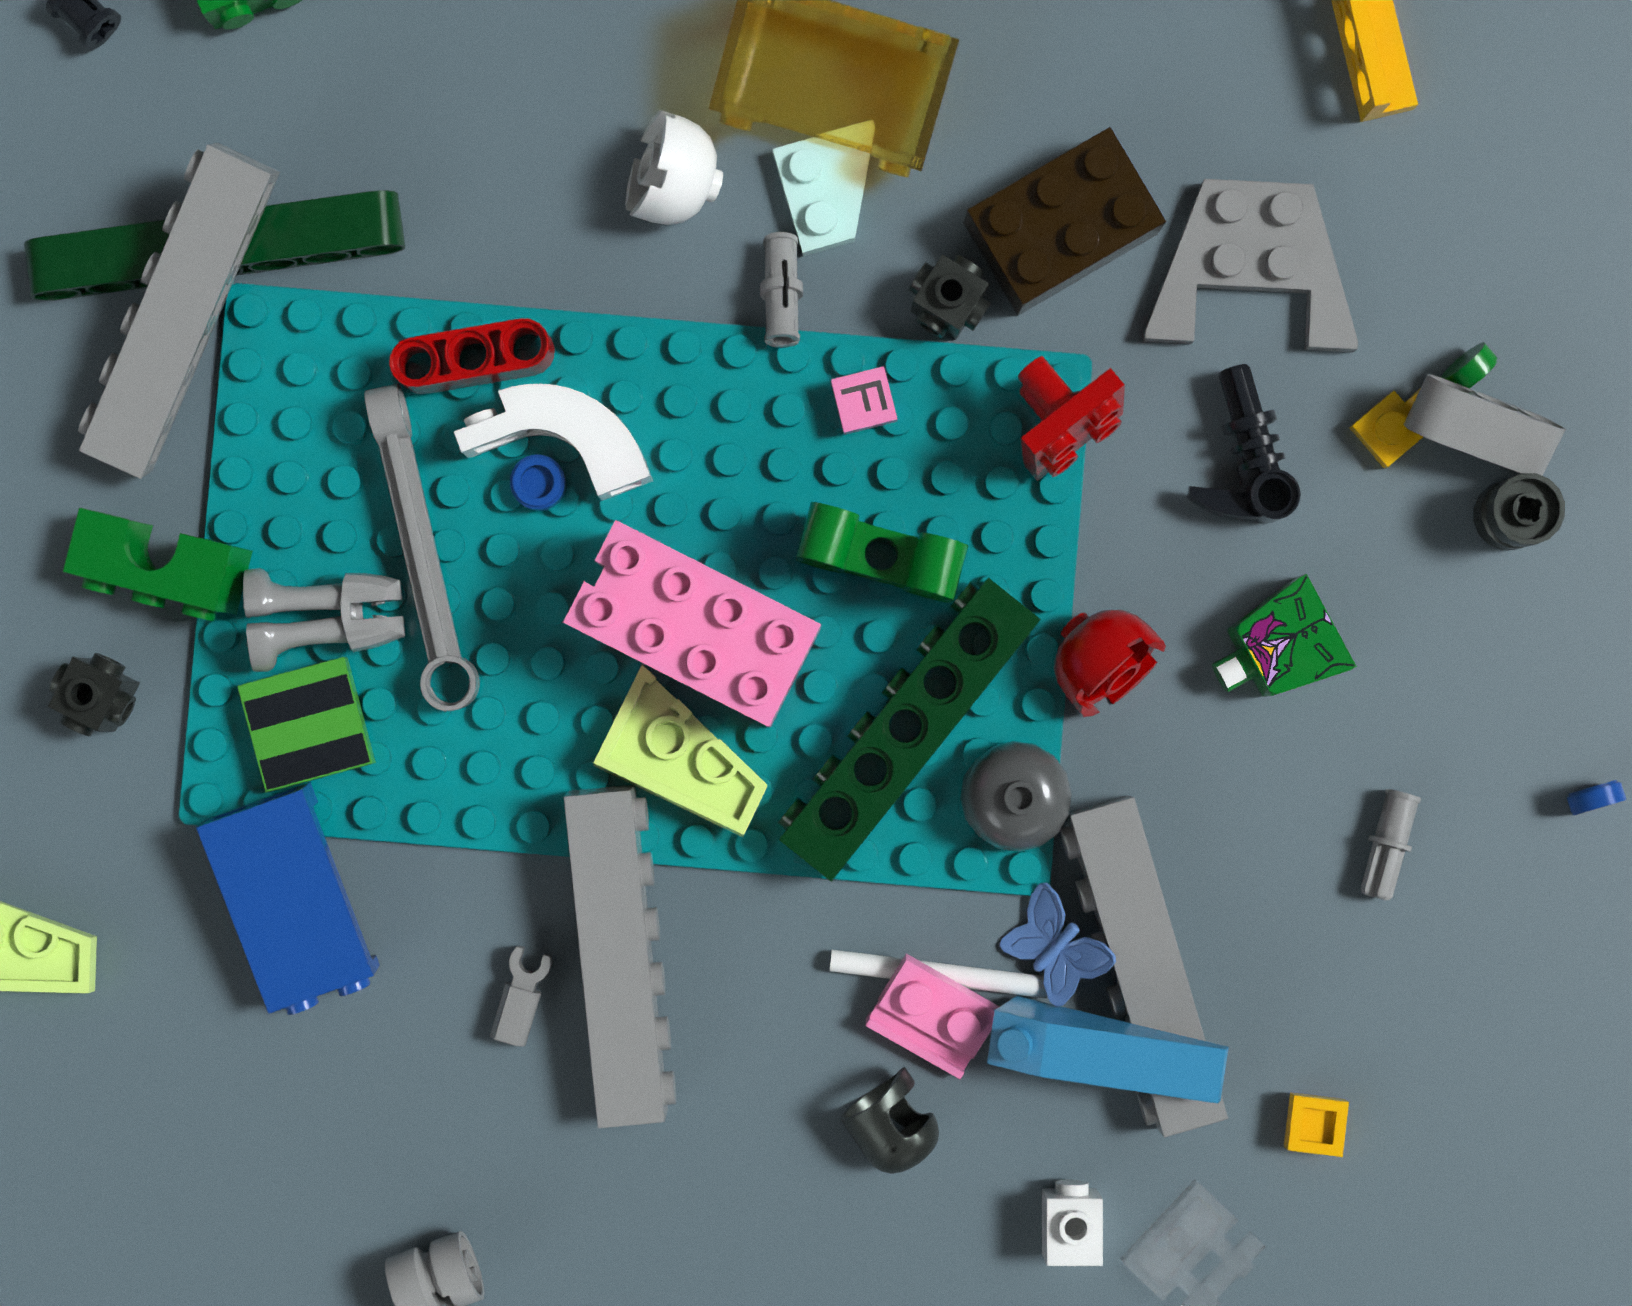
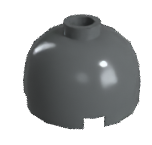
(1016, 796)

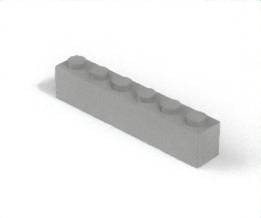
(178, 308)
(1136, 927)
(618, 957)

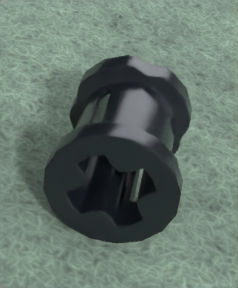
(87, 18)

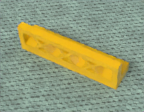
(1375, 57)

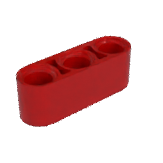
(448, 345)

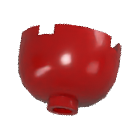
(1104, 657)

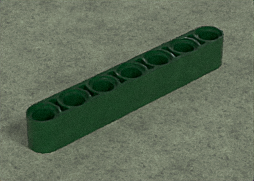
(284, 238)

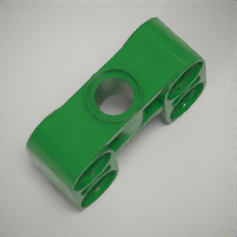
(923, 564)

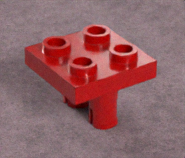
(1066, 416)

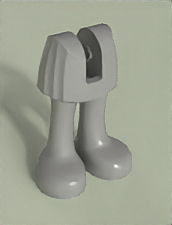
(270, 639)

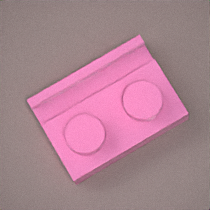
(932, 1016)

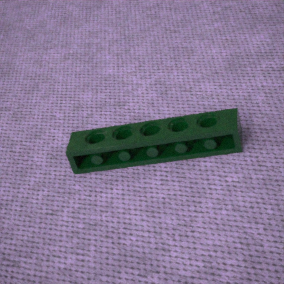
(1007, 627)

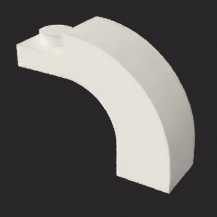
(569, 415)

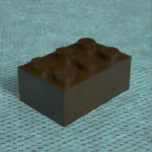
(1064, 221)

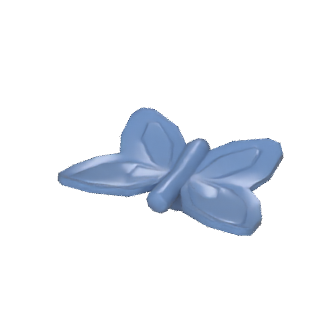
(1054, 953)

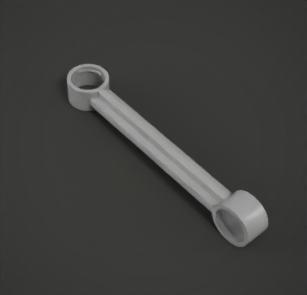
(393, 434)

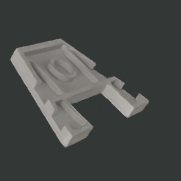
(1255, 241)

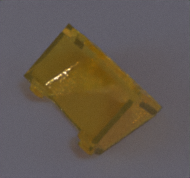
(836, 77)

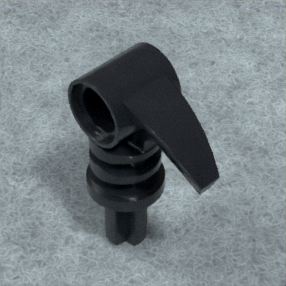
(1257, 451)

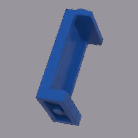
(287, 900)

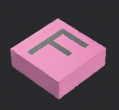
(864, 400)

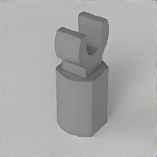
(519, 1000)

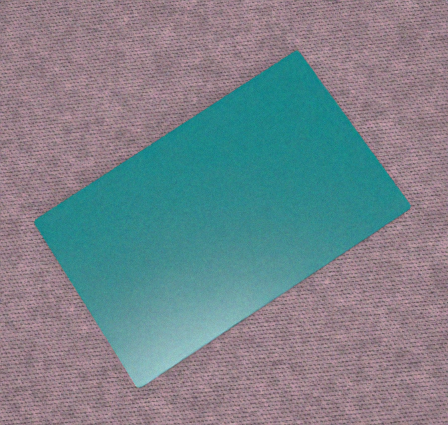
(735, 458)

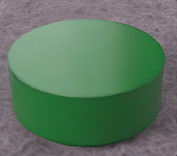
(1471, 366)

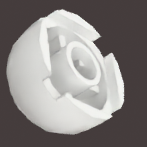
(674, 171)

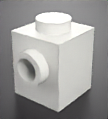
(1072, 1224)

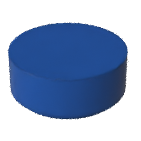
(538, 482)
(1596, 797)

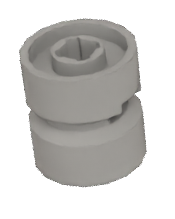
(436, 1278)

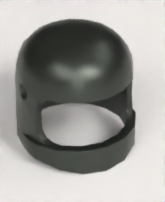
(878, 1137)

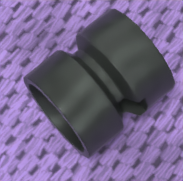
(1519, 512)

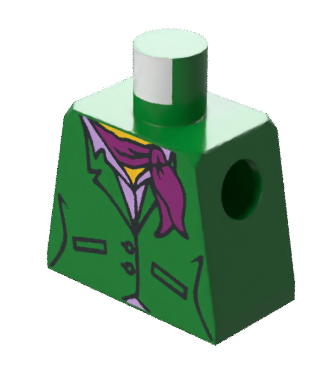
(1284, 643)

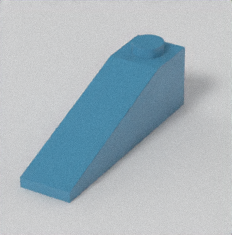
(1104, 1052)

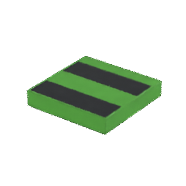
(306, 724)

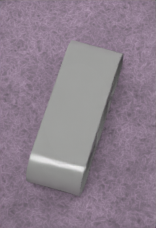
(1483, 426)

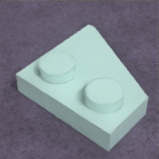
(822, 191)

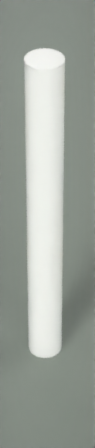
(967, 976)

